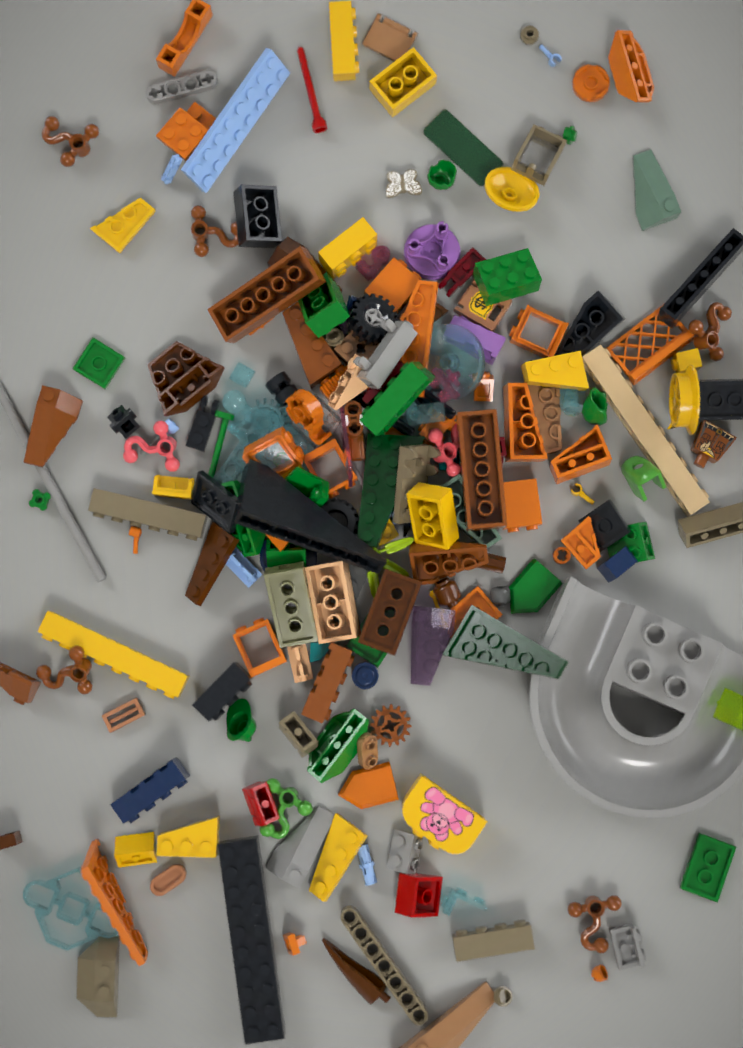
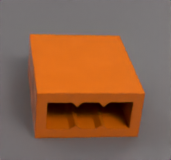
(394, 283)
(522, 505)

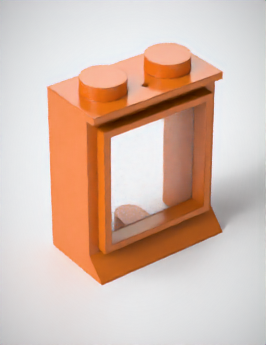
(538, 332)
(275, 451)

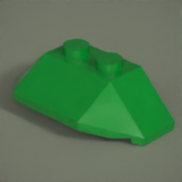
(249, 540)
(337, 745)

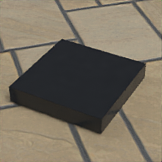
(607, 525)

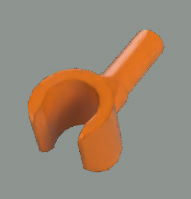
(136, 533)

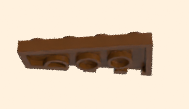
(213, 557)

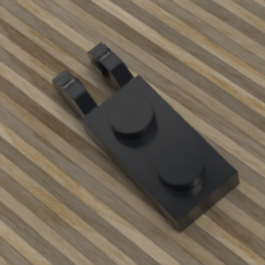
(202, 426)

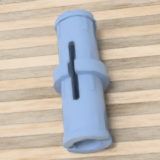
(366, 865)

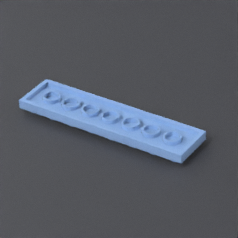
(235, 120)

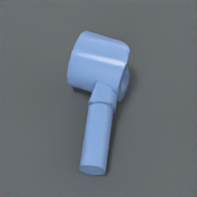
(550, 56)

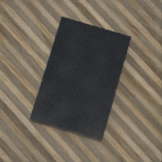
(215, 501)

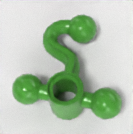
(304, 808)

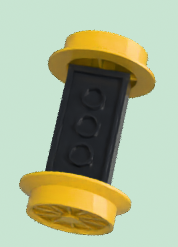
(703, 399)

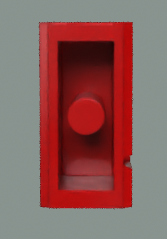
(260, 803)

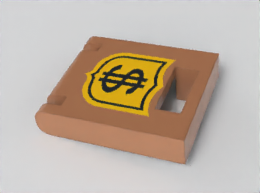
(476, 310)

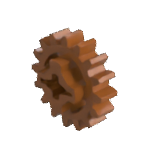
(394, 736)

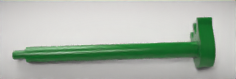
(226, 418)

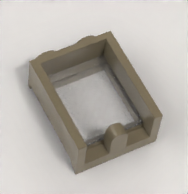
(538, 154)

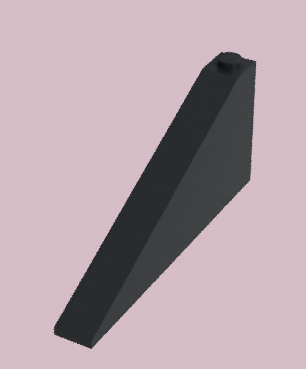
(282, 511)

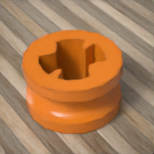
(567, 557)

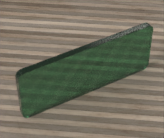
(462, 147)

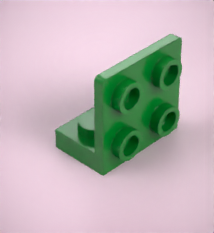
(310, 485)
(636, 541)

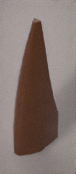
(361, 978)

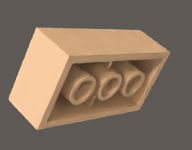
(324, 610)

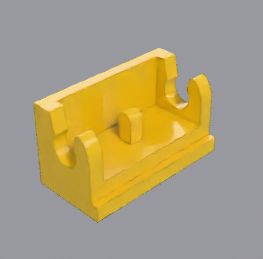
(173, 487)

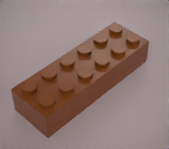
(266, 295)
(481, 470)

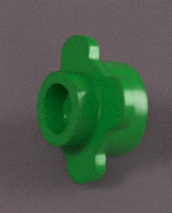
(44, 502)

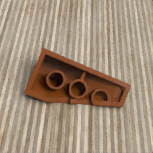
(51, 421)
(433, 563)

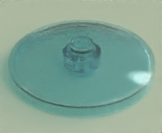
(457, 350)

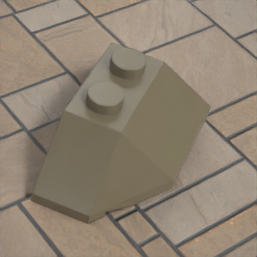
(99, 977)

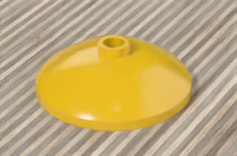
(511, 190)

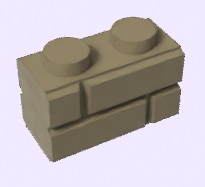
(298, 734)

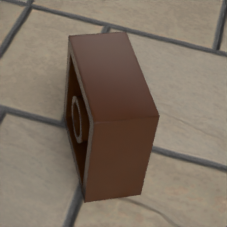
(10, 839)

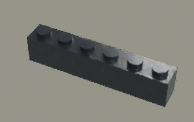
(701, 279)

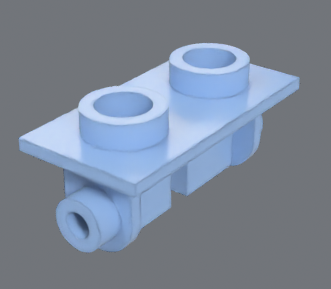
(243, 568)

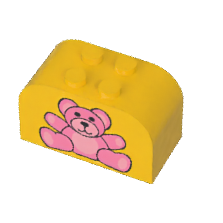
(441, 817)

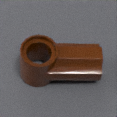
(495, 564)

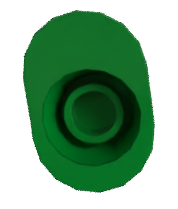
(240, 722)

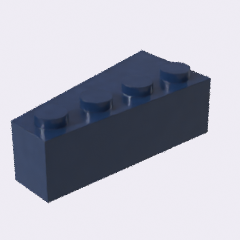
(150, 790)

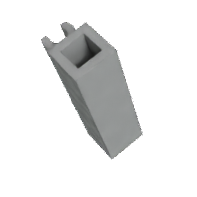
(387, 354)

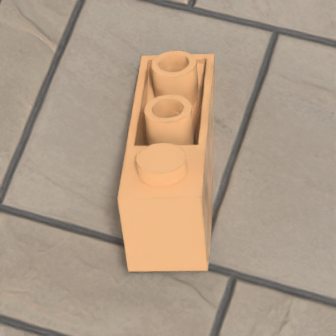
(348, 386)

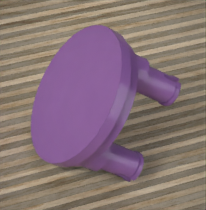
(432, 251)

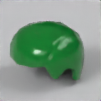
(442, 175)

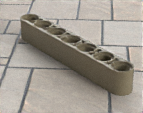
(388, 973)

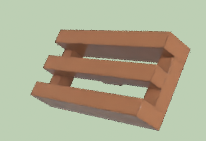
(138, 708)

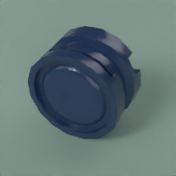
(365, 675)

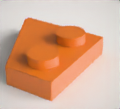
(583, 543)

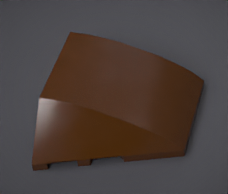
(182, 378)

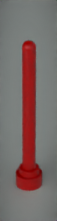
(319, 124)

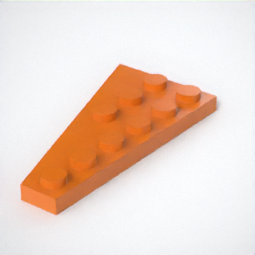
(421, 314)
(111, 901)

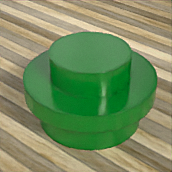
(570, 134)

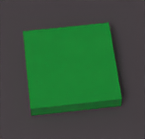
(99, 363)

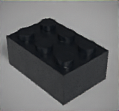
(257, 216)
(223, 692)

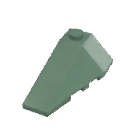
(653, 193)

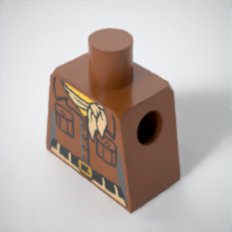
(710, 443)

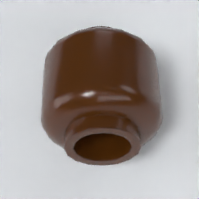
(447, 592)

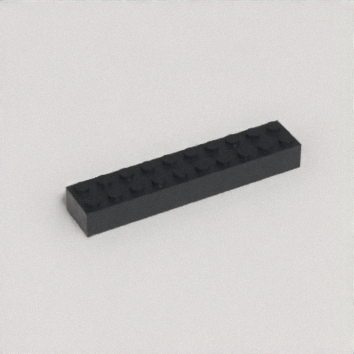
(251, 940)

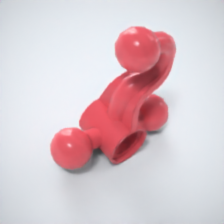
(160, 428)
(447, 450)

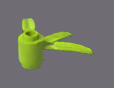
(391, 547)

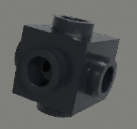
(123, 421)

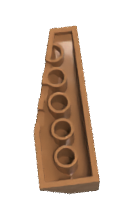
(456, 1023)

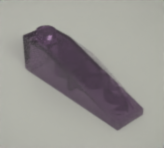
(429, 640)

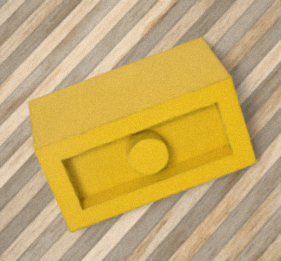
(135, 849)

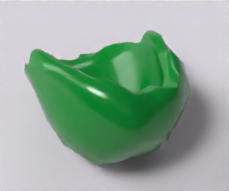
(595, 407)

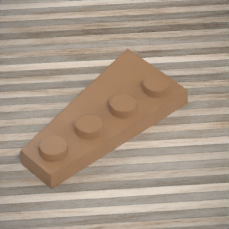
(548, 412)

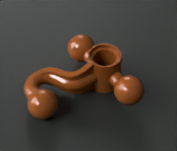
(68, 158)
(202, 249)
(710, 338)
(73, 671)
(576, 909)

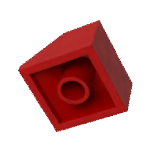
(418, 895)

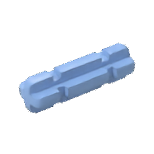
(171, 168)

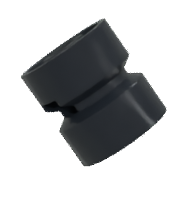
(276, 383)

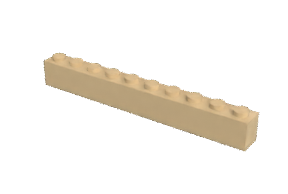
(644, 431)

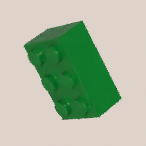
(507, 277)
(324, 307)

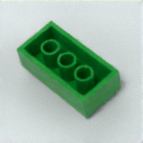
(397, 398)

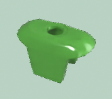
(639, 476)

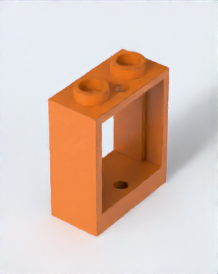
(322, 451)
(242, 631)

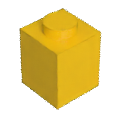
(682, 360)

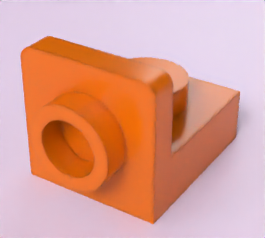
(484, 390)

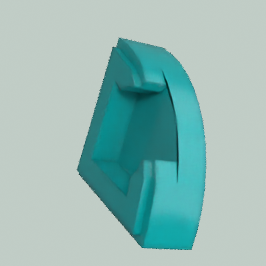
(318, 651)

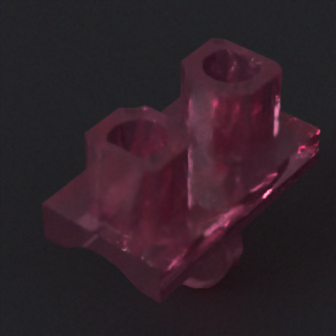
(449, 390)

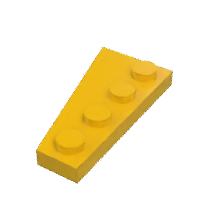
(337, 854)

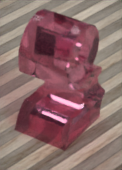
(380, 257)

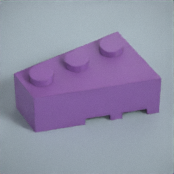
(490, 341)

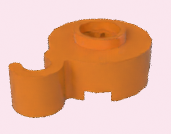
(307, 410)

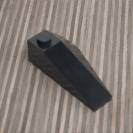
(591, 325)

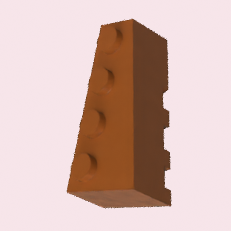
(327, 682)

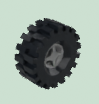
(374, 309)

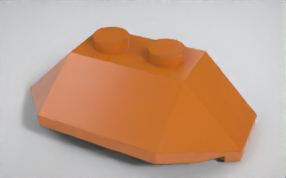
(630, 68)

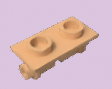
(300, 663)

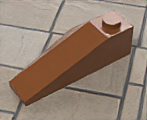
(18, 684)

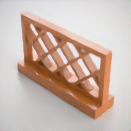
(656, 359)

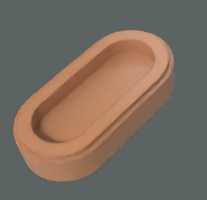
(168, 880)

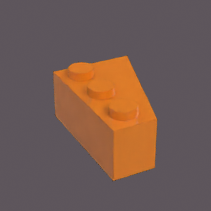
(582, 457)

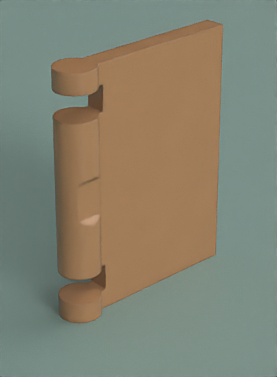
(389, 38)

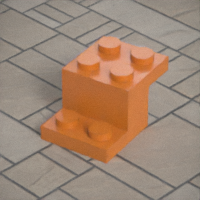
(186, 130)

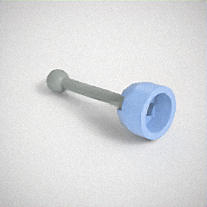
(172, 428)

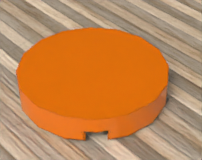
(591, 83)

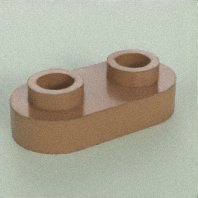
(367, 750)

